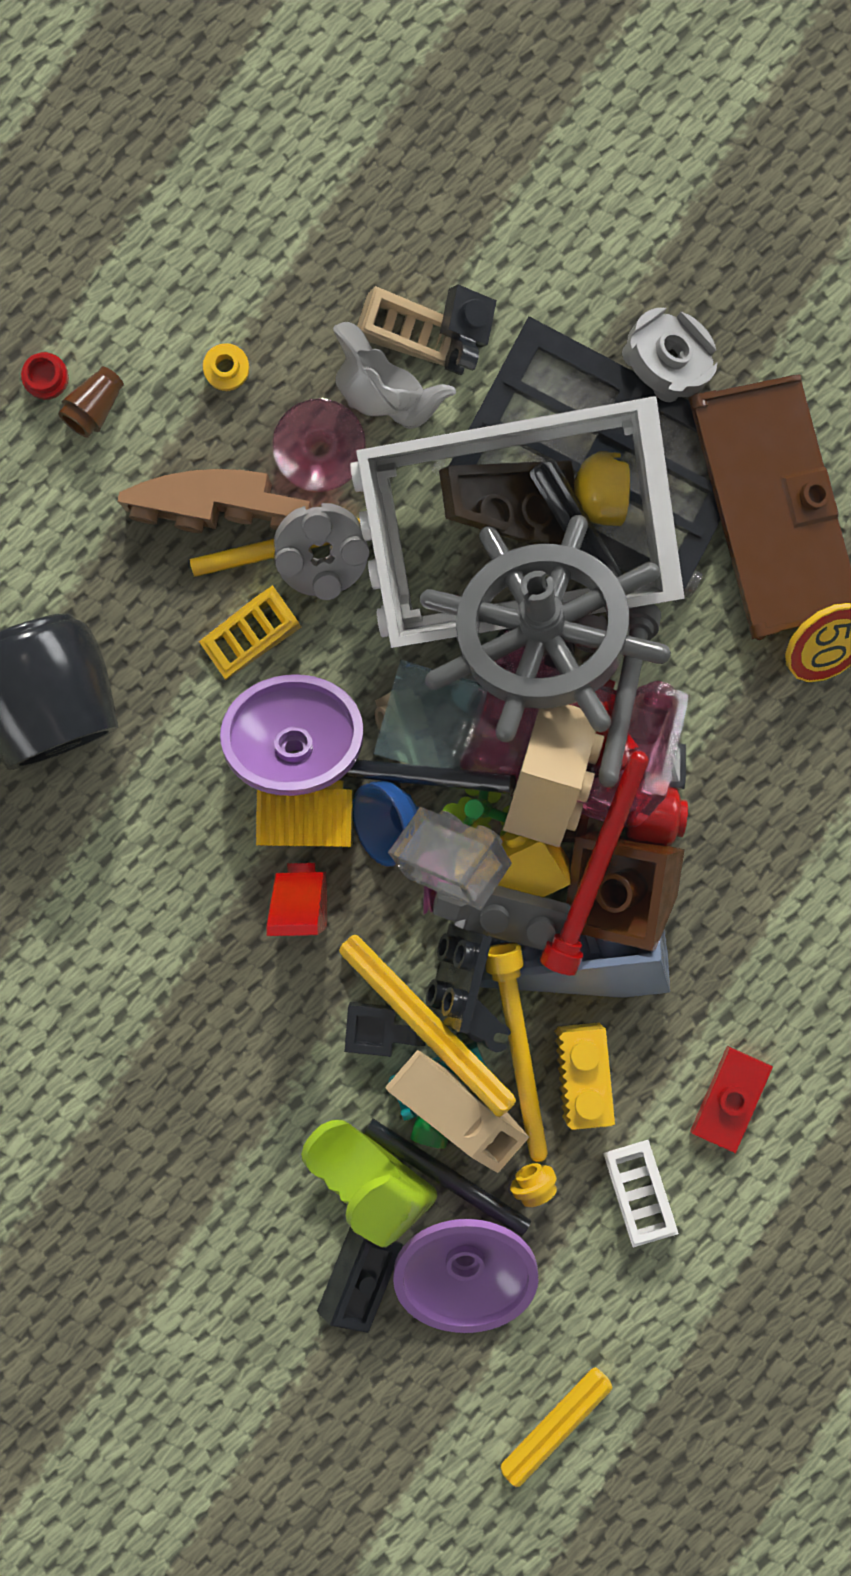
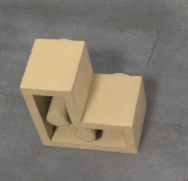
(554, 776)

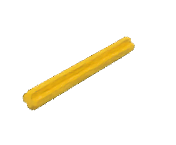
(428, 1026)

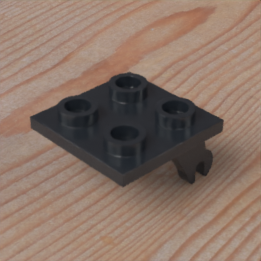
(457, 984)

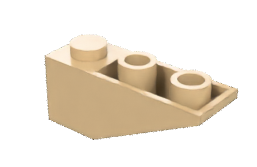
(457, 1112)

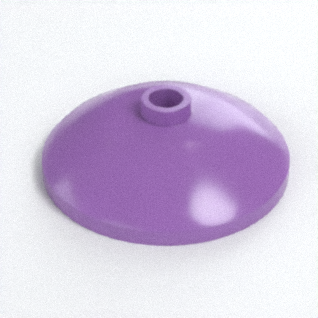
(290, 716)
(465, 1276)

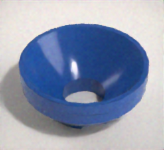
(380, 817)

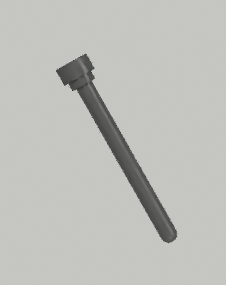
(643, 624)

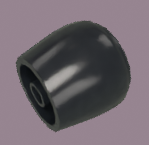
(51, 690)

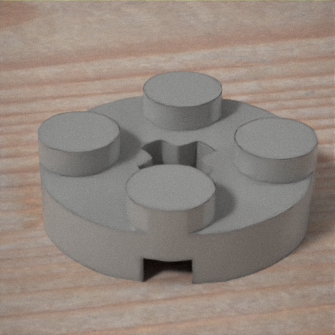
(665, 374)
(318, 525)

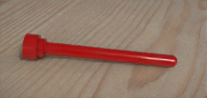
(564, 951)

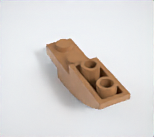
(199, 496)

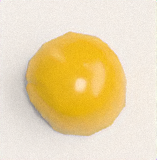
(604, 488)

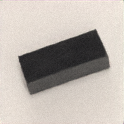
(357, 1283)

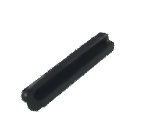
(565, 505)

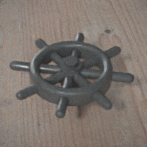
(543, 626)

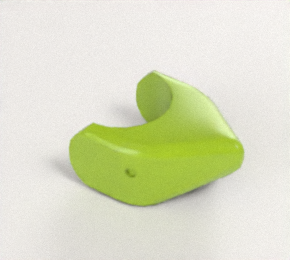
(379, 1189)

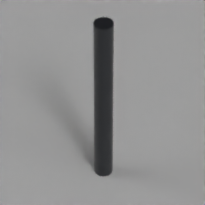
(433, 776)
(447, 1177)

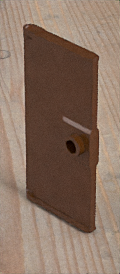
(773, 502)

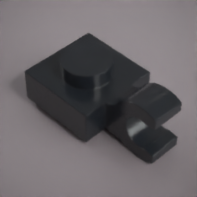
(468, 324)
(374, 1030)

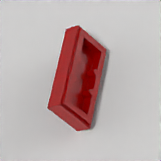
(731, 1099)

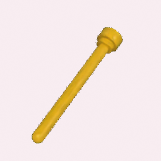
(504, 964)

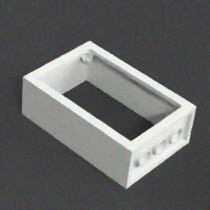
(380, 524)

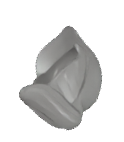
(380, 387)

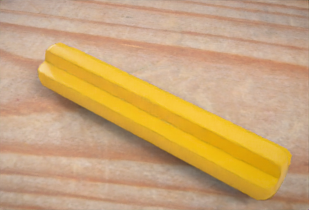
(556, 1427)

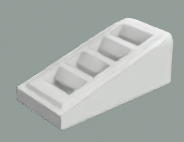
(653, 1232)

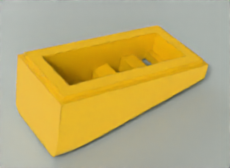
(289, 625)

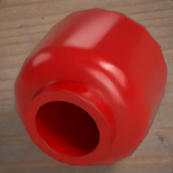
(664, 823)

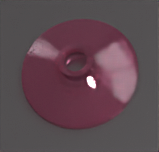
(312, 423)

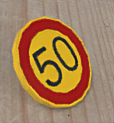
(821, 645)

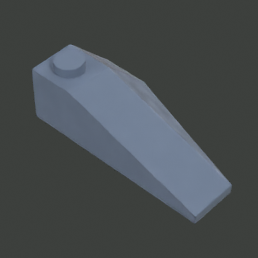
(604, 970)

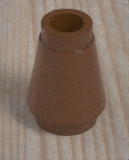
(91, 402)

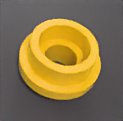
(226, 380)
(534, 1184)

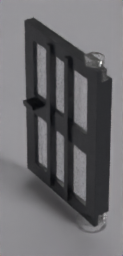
(558, 375)

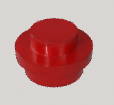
(44, 376)

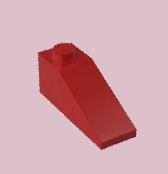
(298, 902)

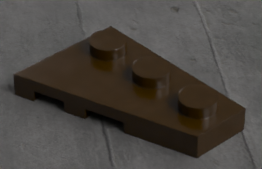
(503, 499)

